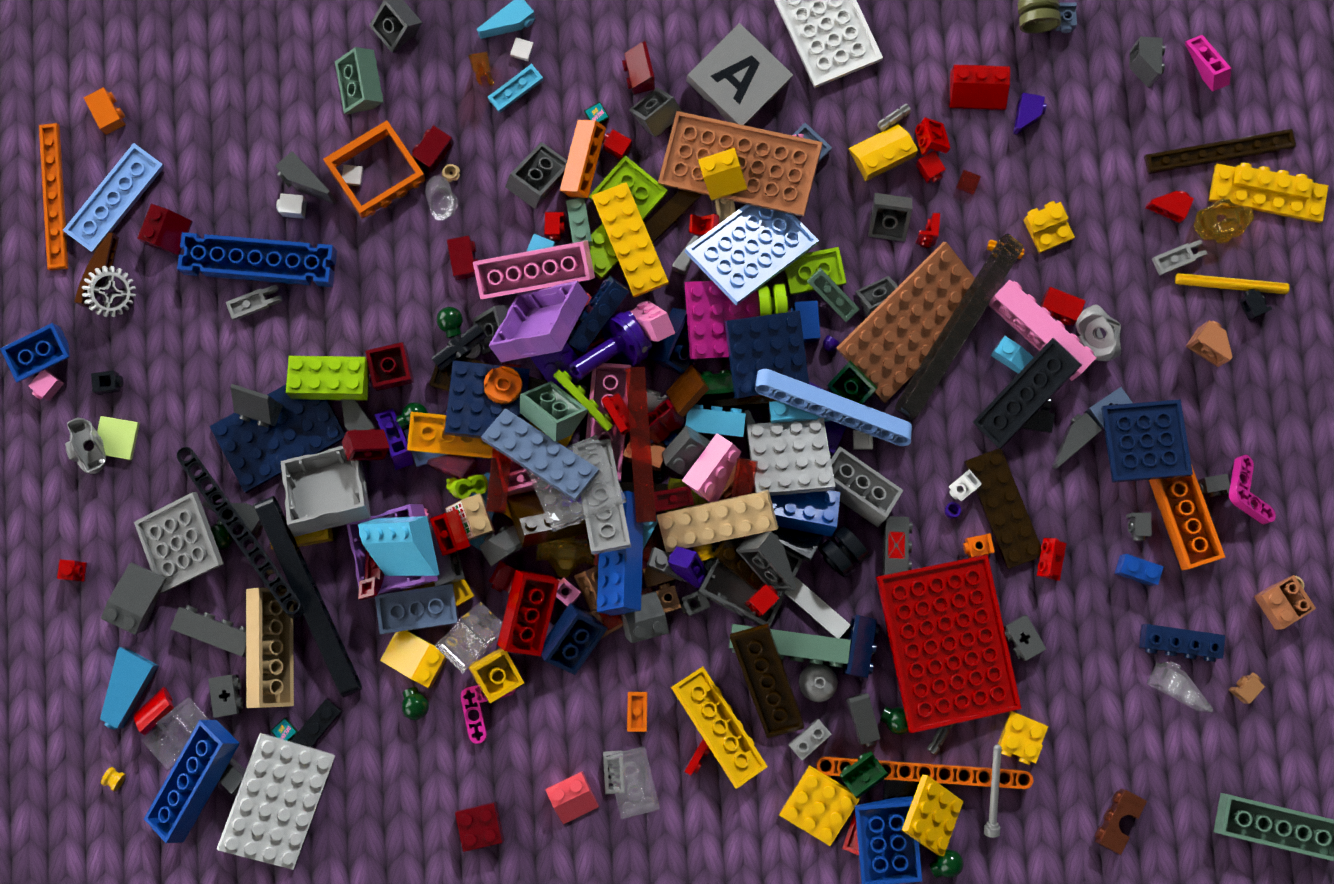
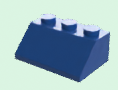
(36, 352)

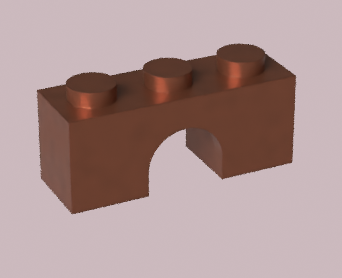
(1110, 834)

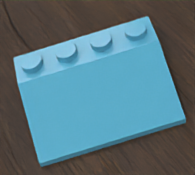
(400, 545)

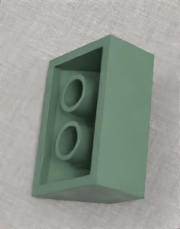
(359, 80)
(552, 410)

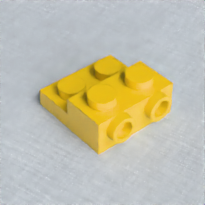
(1048, 226)
(1022, 738)

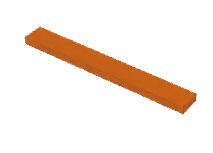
(53, 196)

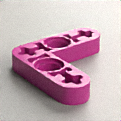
(1240, 492)
(479, 697)

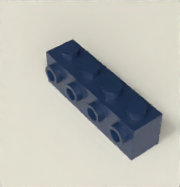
(597, 313)
(1182, 641)

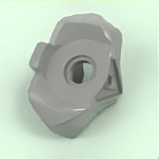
(1090, 335)
(81, 432)

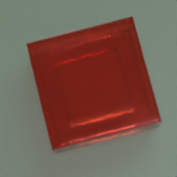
(968, 182)

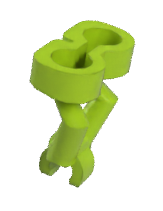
(464, 487)

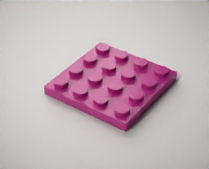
(706, 312)

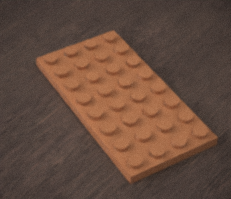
(774, 164)
(908, 322)

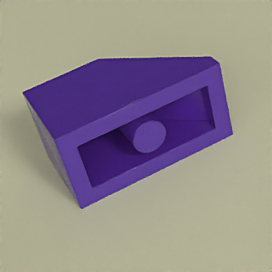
(1028, 111)
(687, 566)

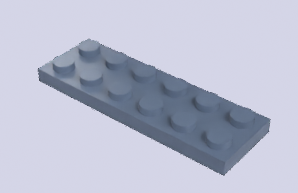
(540, 454)

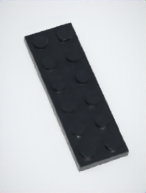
(1027, 393)

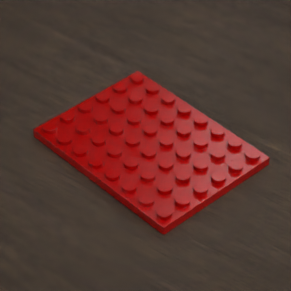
(948, 643)

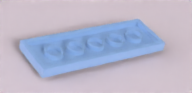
(114, 197)

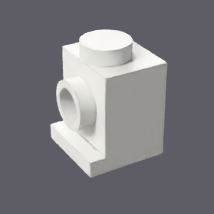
(968, 482)

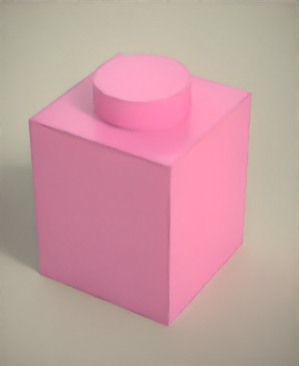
(45, 385)

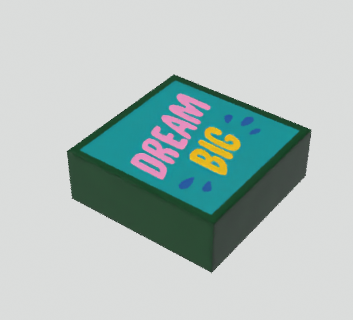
(597, 113)
(284, 730)

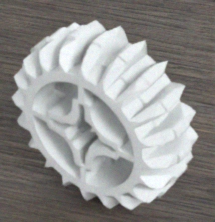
(108, 299)

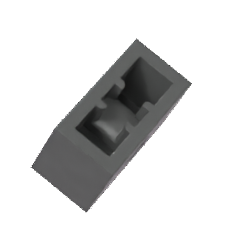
(1032, 644)
(218, 688)

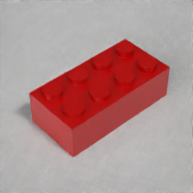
(528, 613)

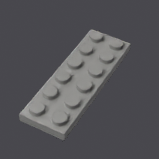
(609, 528)

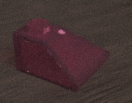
(454, 465)

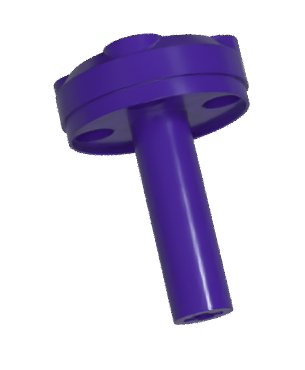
(622, 339)

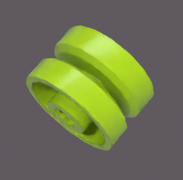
(773, 305)

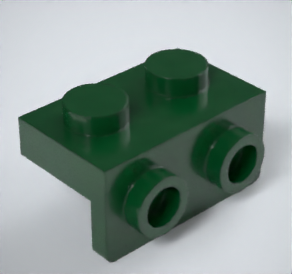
(863, 774)

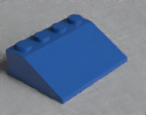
(884, 849)

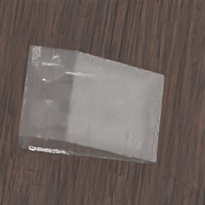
(1178, 685)
(633, 782)

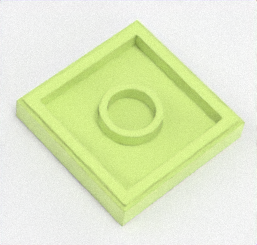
(118, 437)

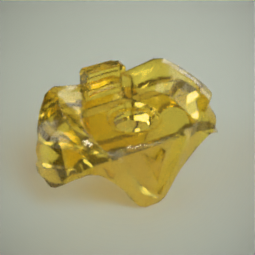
(1236, 223)
(565, 554)

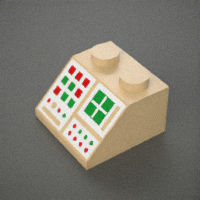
(473, 516)

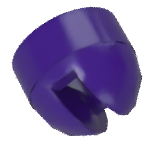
(830, 343)
(953, 507)

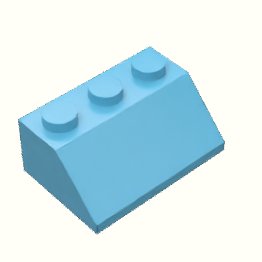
(716, 421)

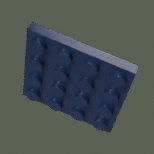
(765, 343)
(469, 407)
(1146, 441)

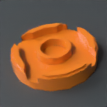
(503, 385)

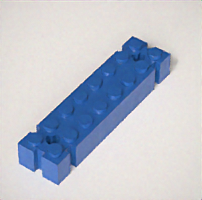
(257, 259)

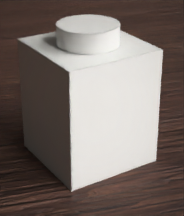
(292, 205)

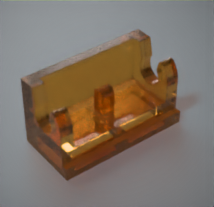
(482, 67)

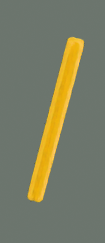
(1231, 283)

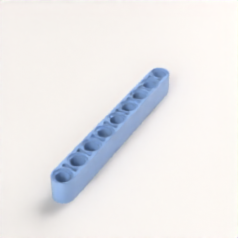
(833, 407)

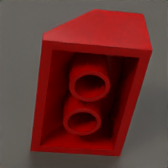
(979, 87)

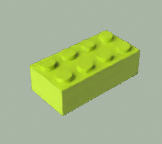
(327, 378)

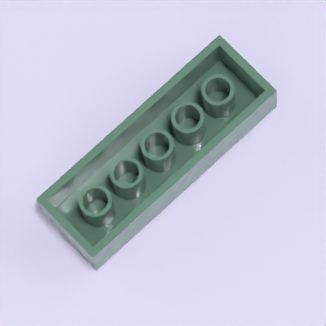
(806, 646)
(1275, 826)

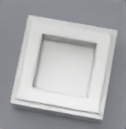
(522, 49)
(352, 175)
(862, 441)

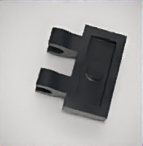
(1042, 420)

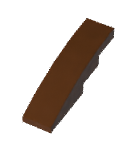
(103, 256)

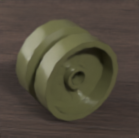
(1038, 15)

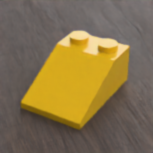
(414, 658)

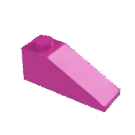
(1210, 64)

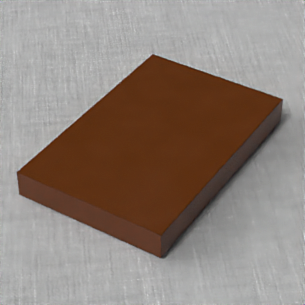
(687, 390)

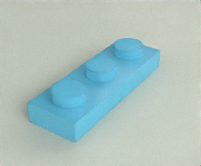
(515, 88)

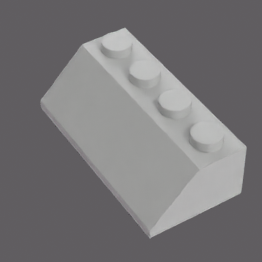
(863, 487)

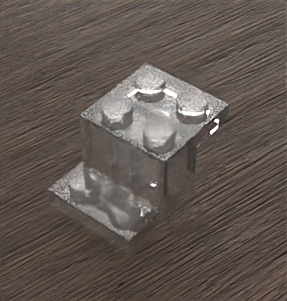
(470, 637)
(173, 732)

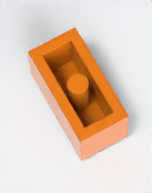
(105, 110)

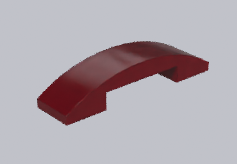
(373, 579)

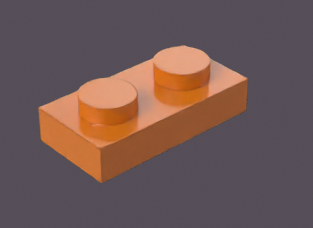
(637, 712)

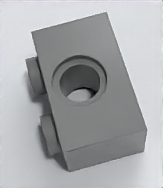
(809, 739)

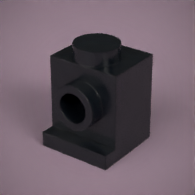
(1254, 304)
(101, 379)

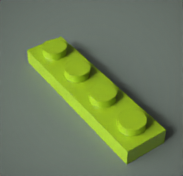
(578, 394)

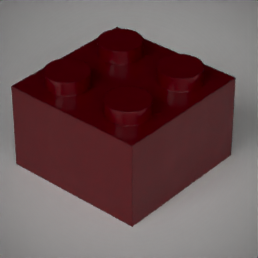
(389, 366)
(479, 826)

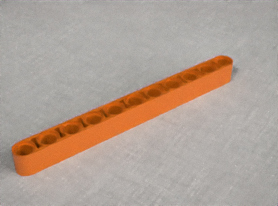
(934, 769)

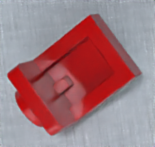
(701, 225)

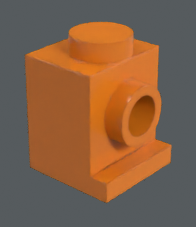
(986, 543)

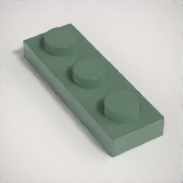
(579, 220)
(833, 294)

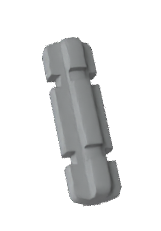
(894, 117)

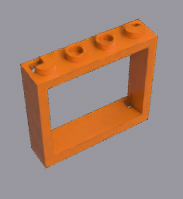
(361, 144)

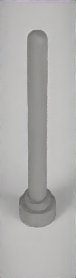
(992, 827)

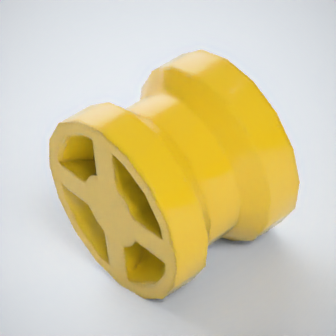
(704, 551)
(113, 779)

